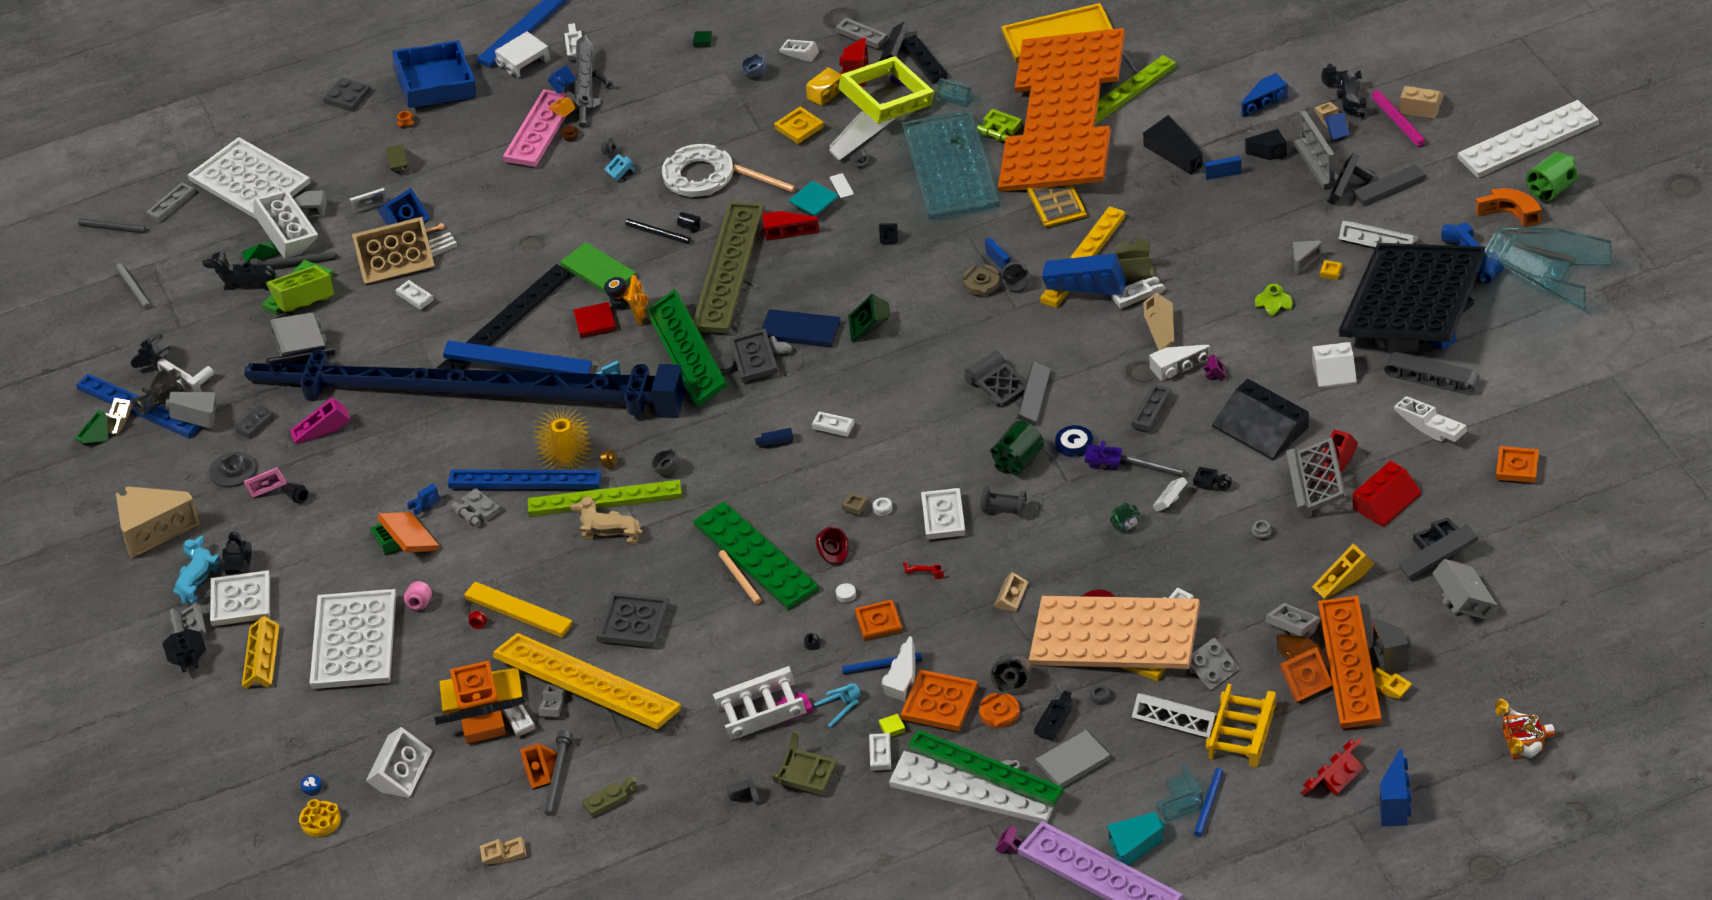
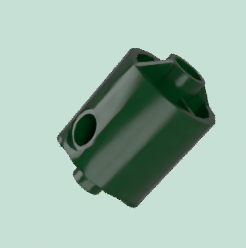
(1017, 448)

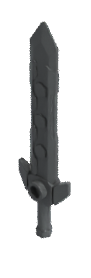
(583, 83)

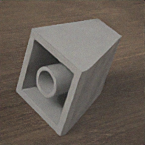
(297, 334)

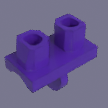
(1103, 455)

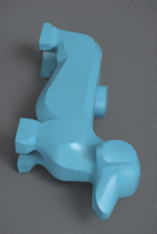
(196, 570)

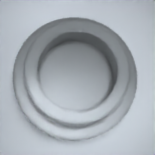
(1261, 529)

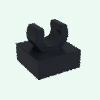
(888, 232)

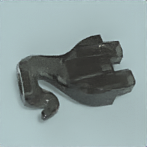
(158, 392)

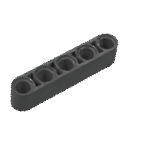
(1432, 373)

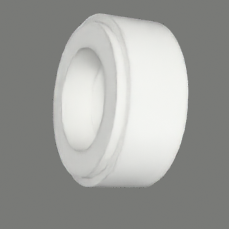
(882, 506)
(845, 593)

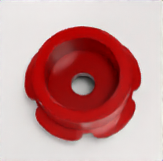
(477, 619)

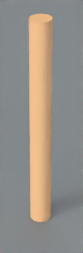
(769, 180)
(740, 577)

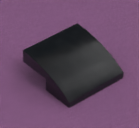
(1437, 531)

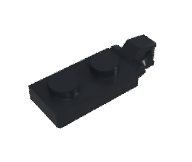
(1054, 716)

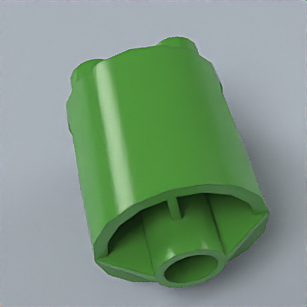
(1552, 176)

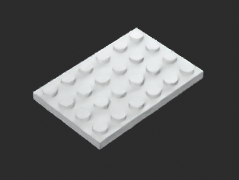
(244, 173)
(353, 639)

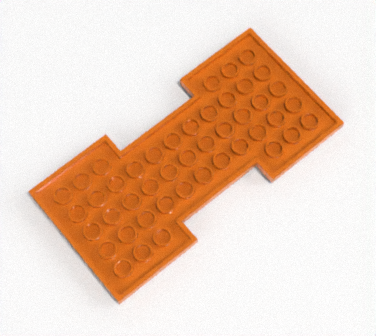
(1060, 130)

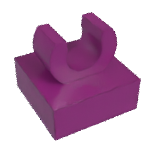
(1215, 368)
(1007, 839)

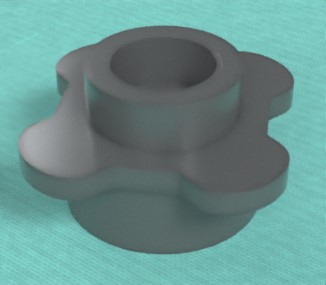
(608, 147)

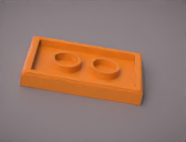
(408, 532)

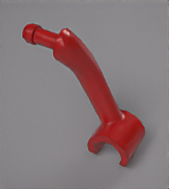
(937, 571)

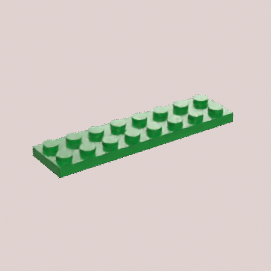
(687, 347)
(756, 555)

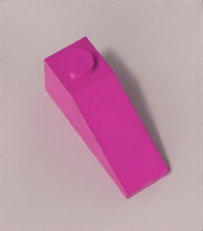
(322, 421)

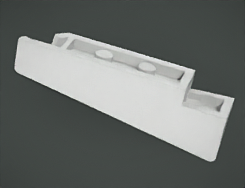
(855, 134)

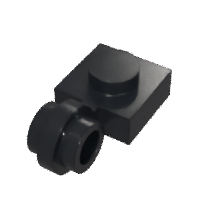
(1207, 477)

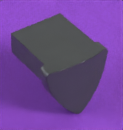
(741, 789)

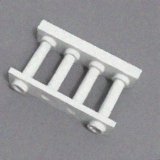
(755, 689)

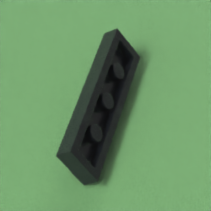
(923, 59)

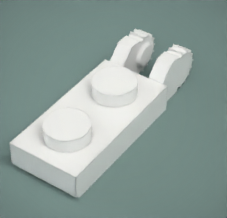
(1138, 292)

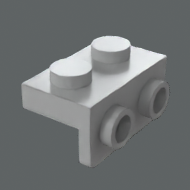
(188, 619)

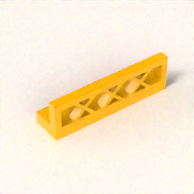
(260, 653)

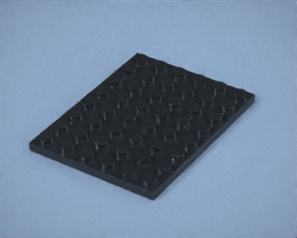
(1413, 292)

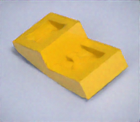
(1391, 686)

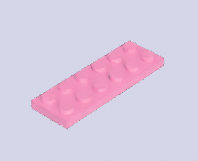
(535, 131)

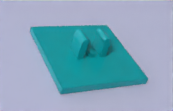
(813, 198)

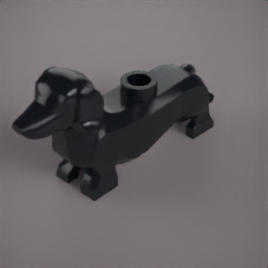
(1348, 89)
(239, 274)

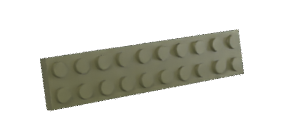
(728, 267)

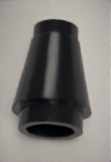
(295, 492)

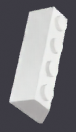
(284, 223)

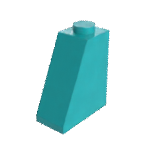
(1135, 836)

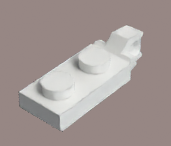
(570, 39)

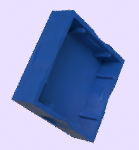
(433, 74)

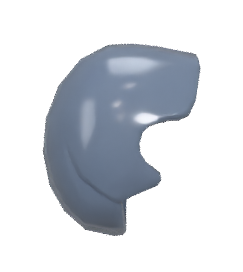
(753, 66)

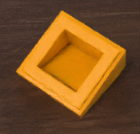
(562, 106)

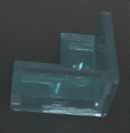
(1185, 798)

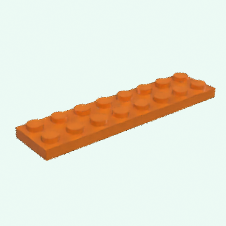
(1349, 662)

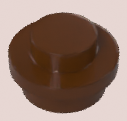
(569, 133)

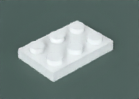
(943, 513)

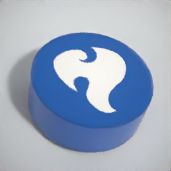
(311, 784)

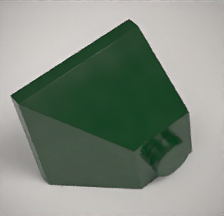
(868, 316)

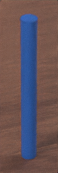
(873, 664)
(1208, 802)

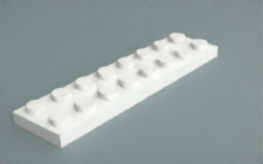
(1528, 139)
(942, 781)

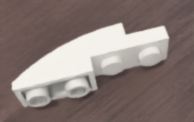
(1428, 421)

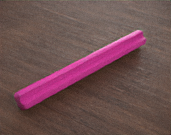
(1398, 118)

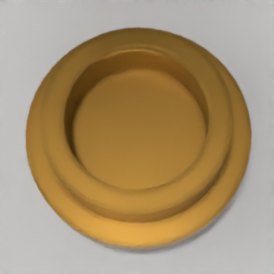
(608, 459)

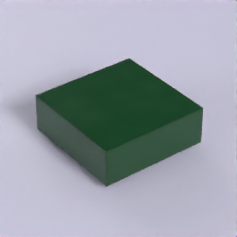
(702, 39)

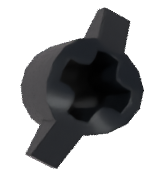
(689, 221)

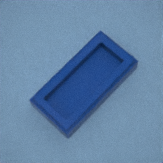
(1222, 167)
(996, 253)

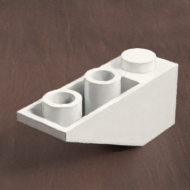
(1175, 360)
(902, 673)

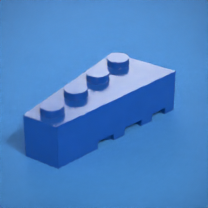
(1085, 274)

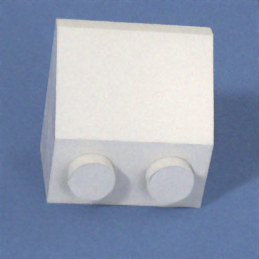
(1334, 365)

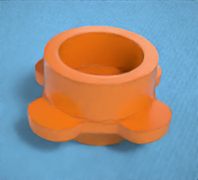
(405, 119)

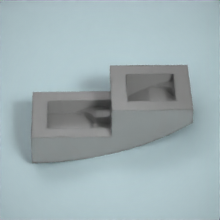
(552, 701)

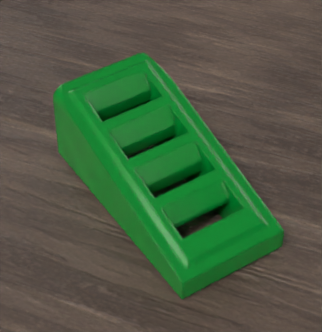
(384, 539)

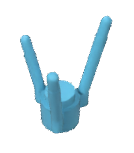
(848, 694)

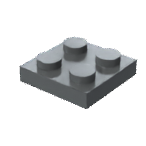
(347, 94)

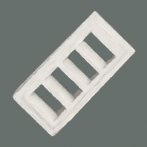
(801, 49)

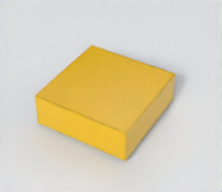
(1330, 270)

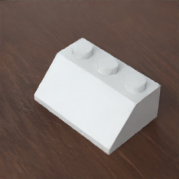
(399, 764)

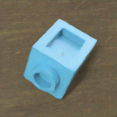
(619, 166)

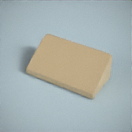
(1011, 592)

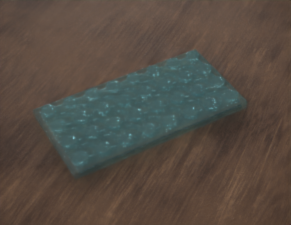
(950, 174)

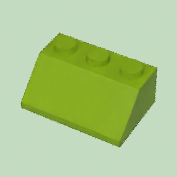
(301, 288)

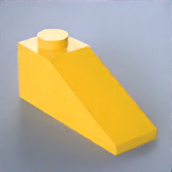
(1343, 572)

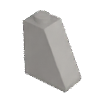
(193, 407)

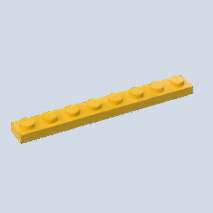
(1089, 247)

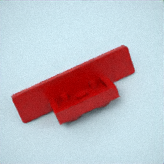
(1339, 772)

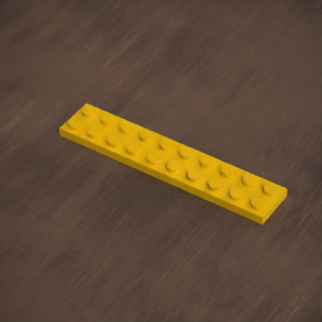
(587, 681)

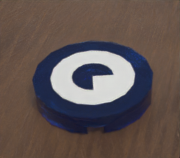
(1073, 440)

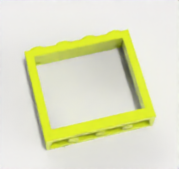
(921, 96)

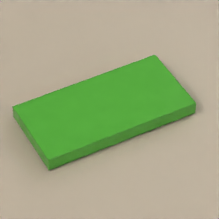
(595, 266)

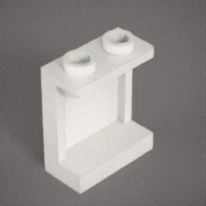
(520, 53)

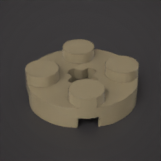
(981, 288)

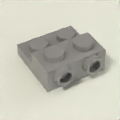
(1293, 620)

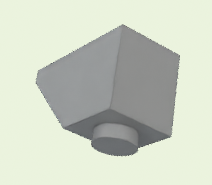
(312, 204)

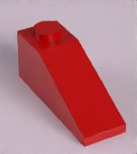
(787, 224)
(1345, 448)

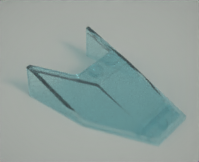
(1546, 255)

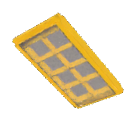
(1056, 204)

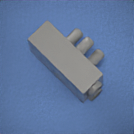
(1463, 589)

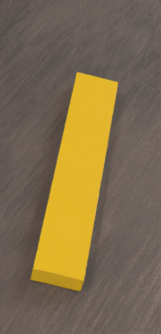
(518, 609)

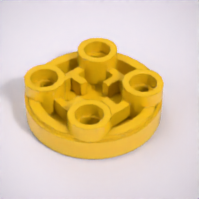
(319, 818)

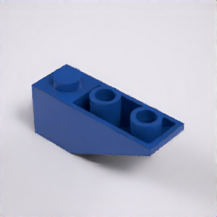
(1265, 93)

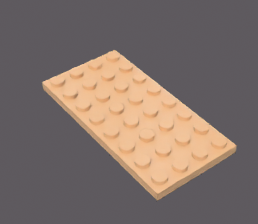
(1115, 632)

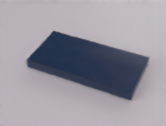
(801, 327)

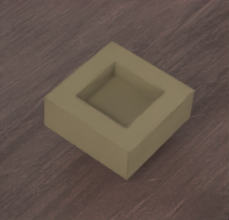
(855, 503)

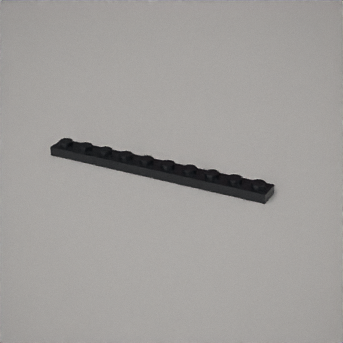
(514, 312)

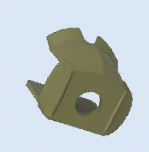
(1135, 260)

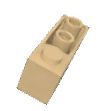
(1159, 317)

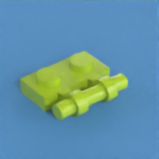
(1002, 122)

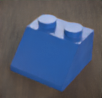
(403, 208)

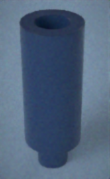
(775, 437)

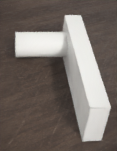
(189, 383)

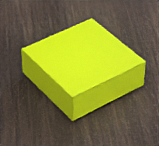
(892, 725)

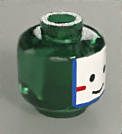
(1124, 517)

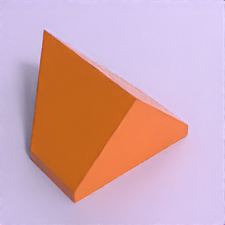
(538, 764)

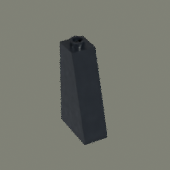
(1173, 145)

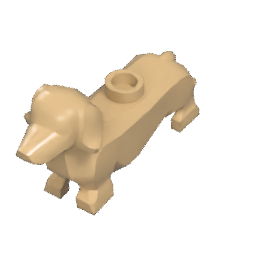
(605, 524)

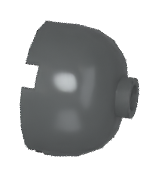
(1011, 673)

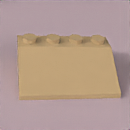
(393, 250)

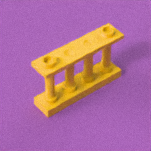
(1257, 736)

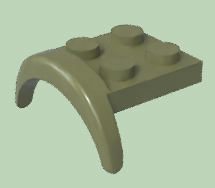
(805, 769)

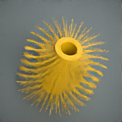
(562, 439)

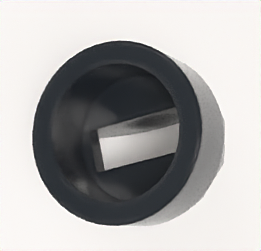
(815, 641)

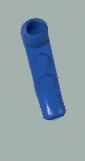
(1463, 236)

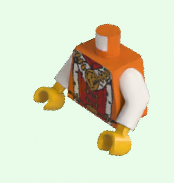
(1522, 731)

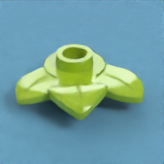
(1273, 301)

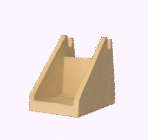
(154, 517)

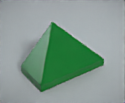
(260, 251)
(95, 429)

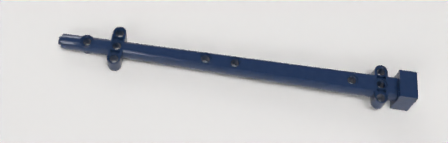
(636, 390)

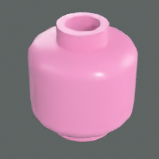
(417, 595)

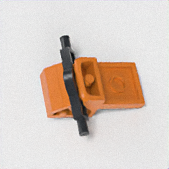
(478, 703)

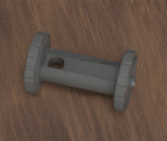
(1003, 501)

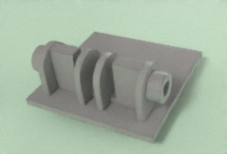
(1212, 664)

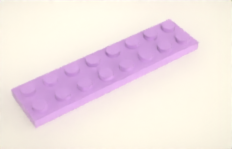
(1091, 867)

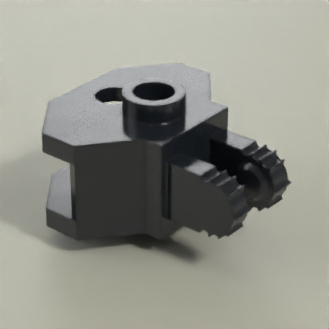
(149, 352)
(237, 554)
(184, 649)

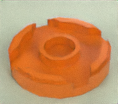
(999, 710)

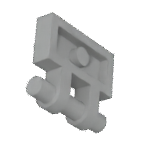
(480, 504)

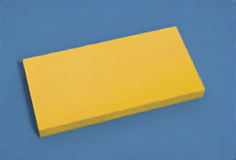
(506, 683)

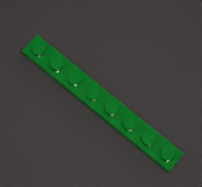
(986, 768)

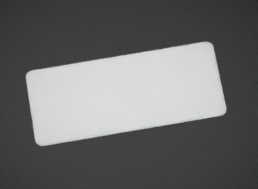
(841, 185)

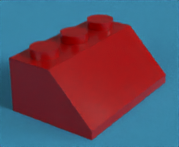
(1385, 494)

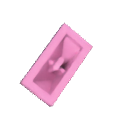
(265, 482)

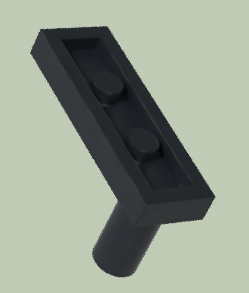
(1349, 167)

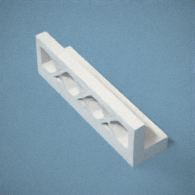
(1372, 235)
(1176, 707)

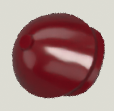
(832, 545)

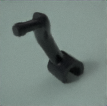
(608, 84)

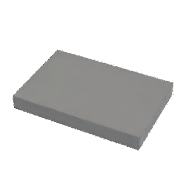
(1073, 759)

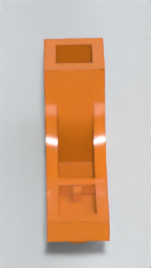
(1512, 202)

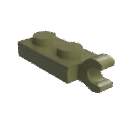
(609, 797)

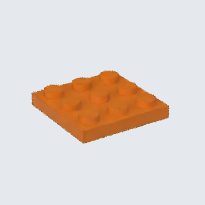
(939, 700)

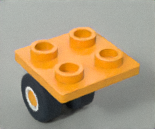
(622, 296)

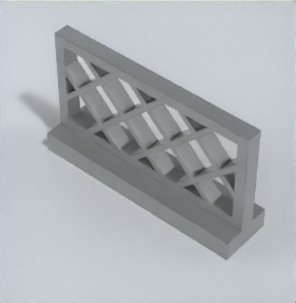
(1316, 152)
(1302, 481)

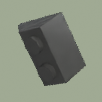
(1390, 646)

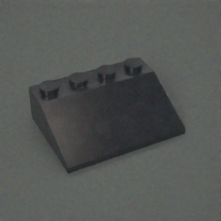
(1261, 419)

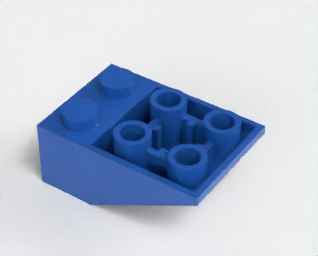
(1394, 793)

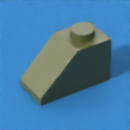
(396, 157)

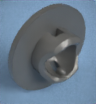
(232, 469)

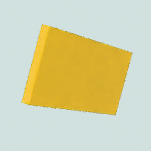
(1068, 22)

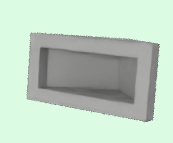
(1305, 254)

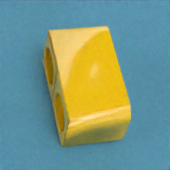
(823, 86)

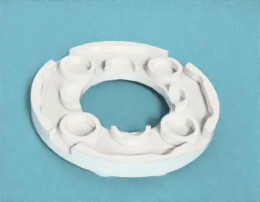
(698, 152)

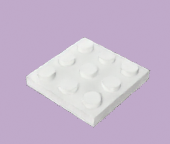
(240, 598)

